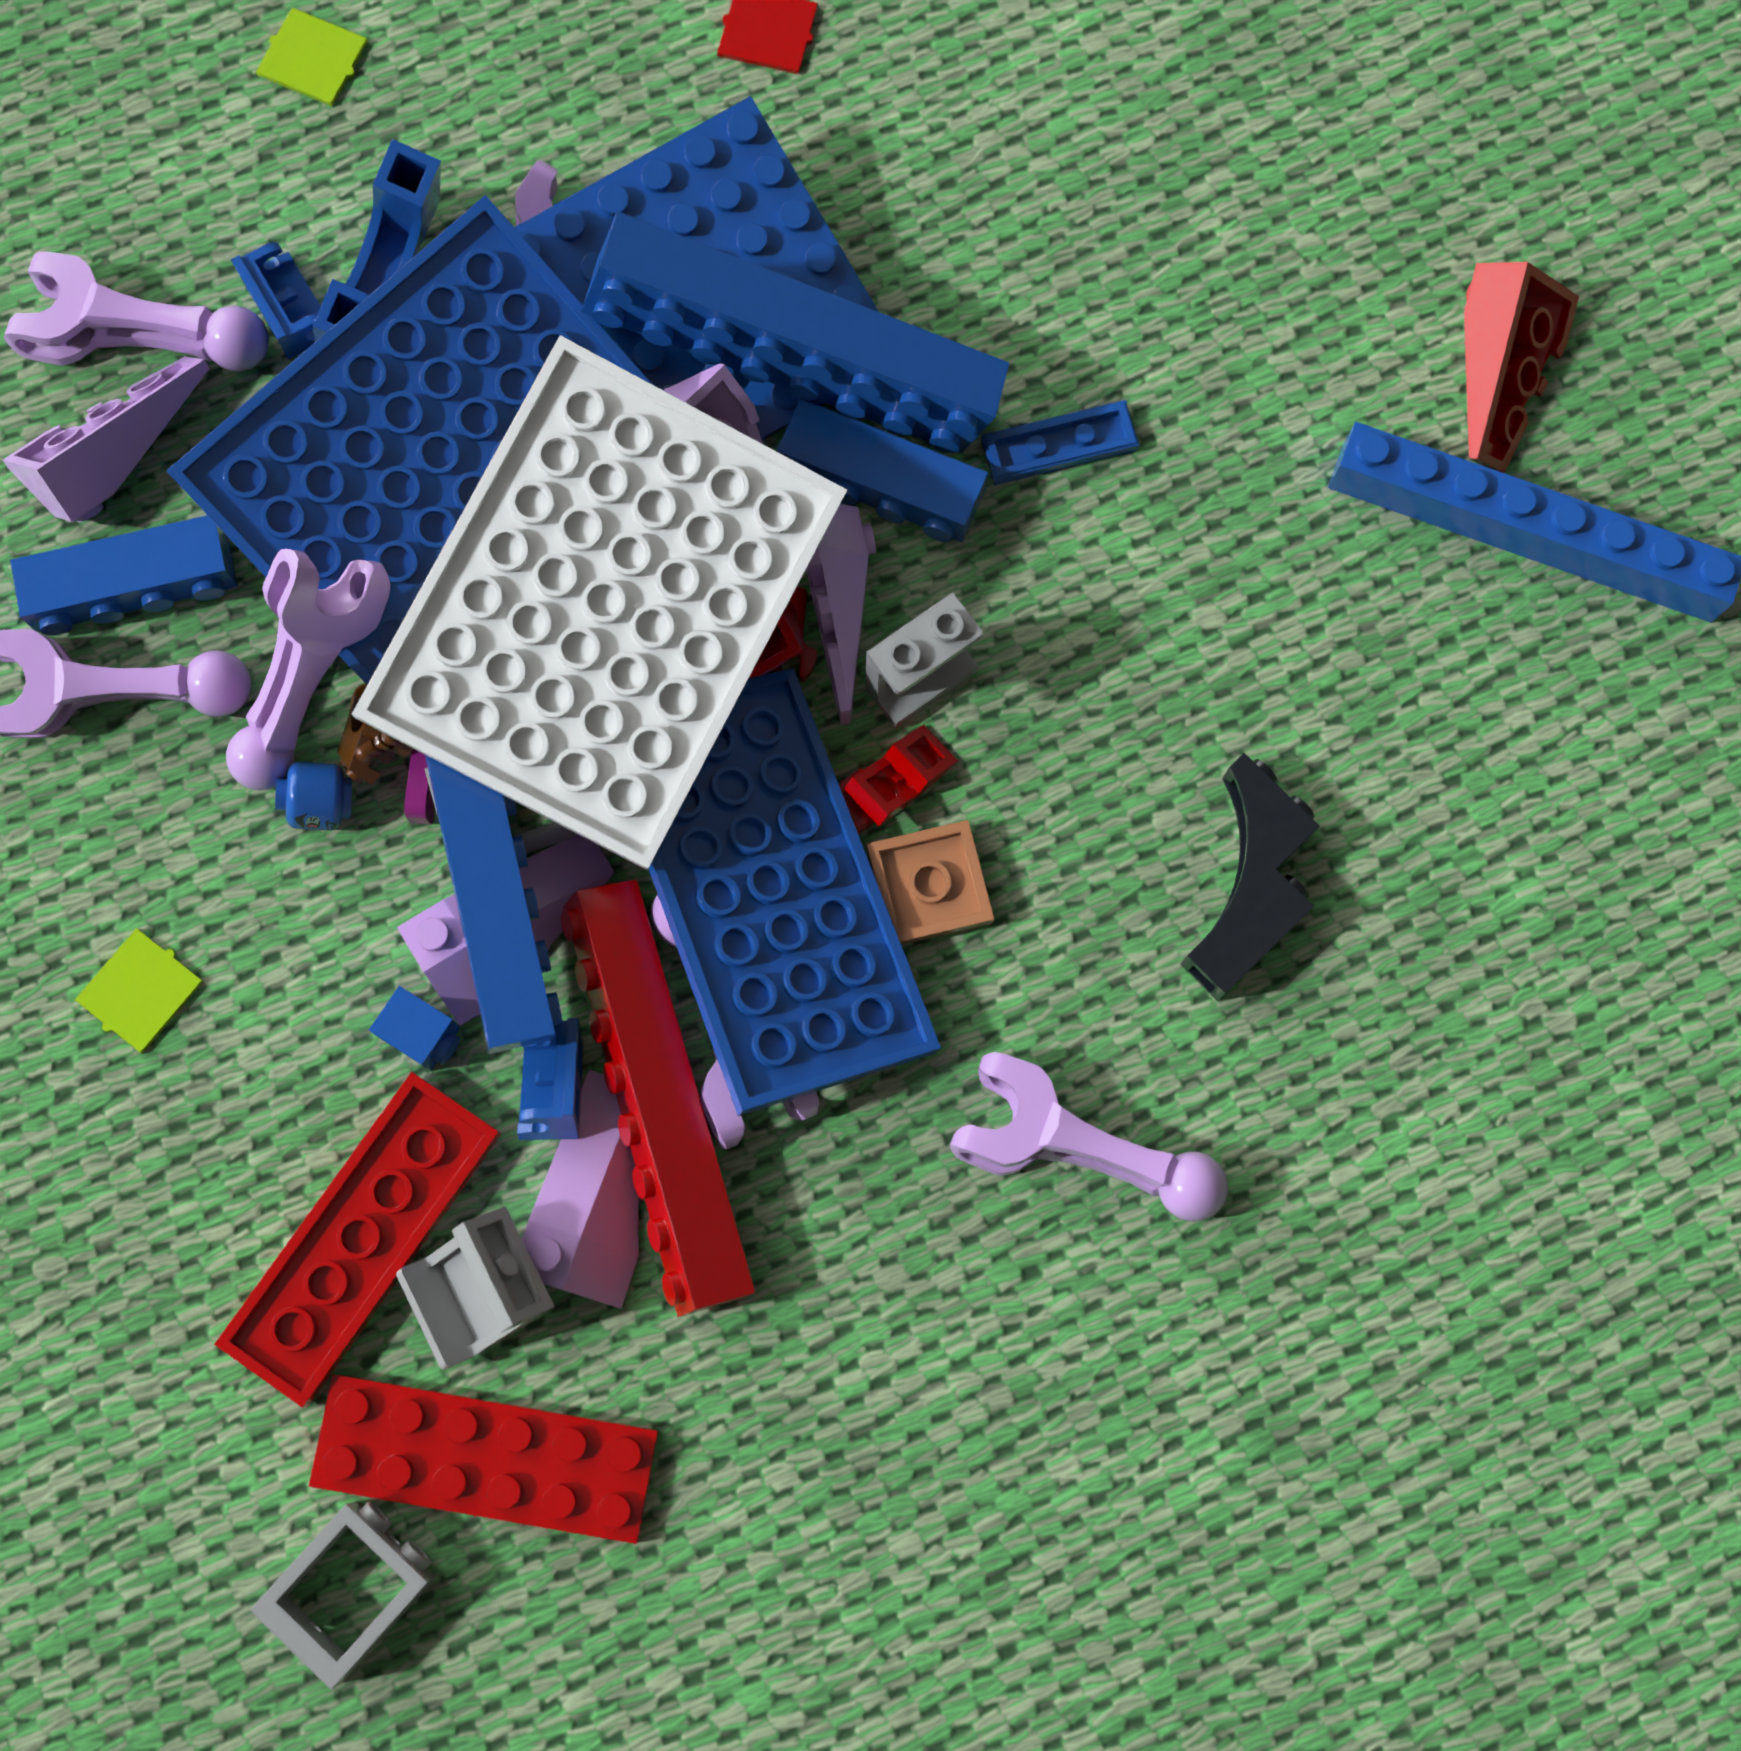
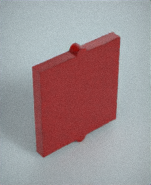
(768, 32)

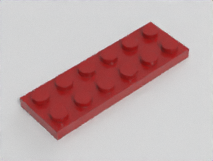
(357, 1240)
(484, 1458)

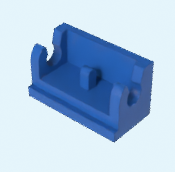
(280, 296)
(552, 1086)

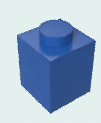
(417, 1029)

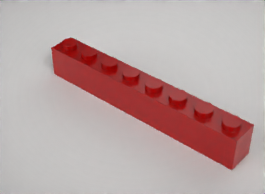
(656, 1098)

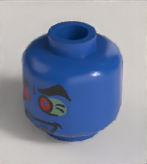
(314, 796)

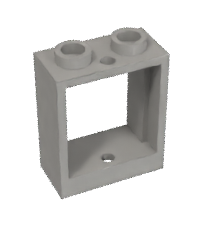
(303, 1634)

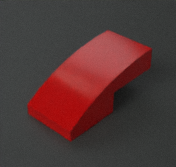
(900, 775)

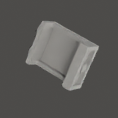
(922, 660)
(475, 1289)

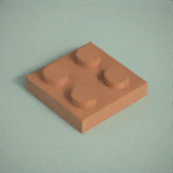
(931, 882)

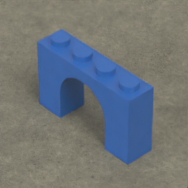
(403, 208)

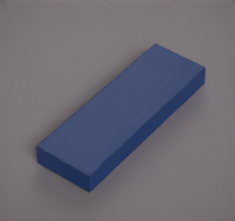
(1060, 442)

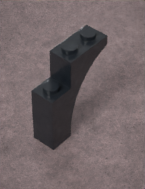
(1262, 900)

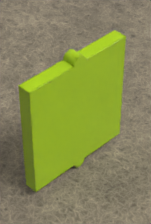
(311, 56)
(139, 990)

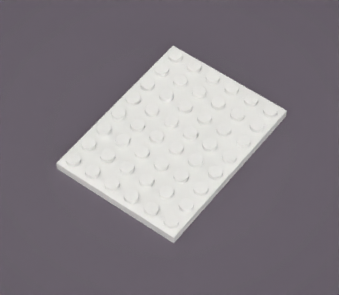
(600, 603)

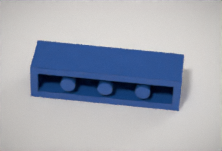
(886, 471)
(123, 575)

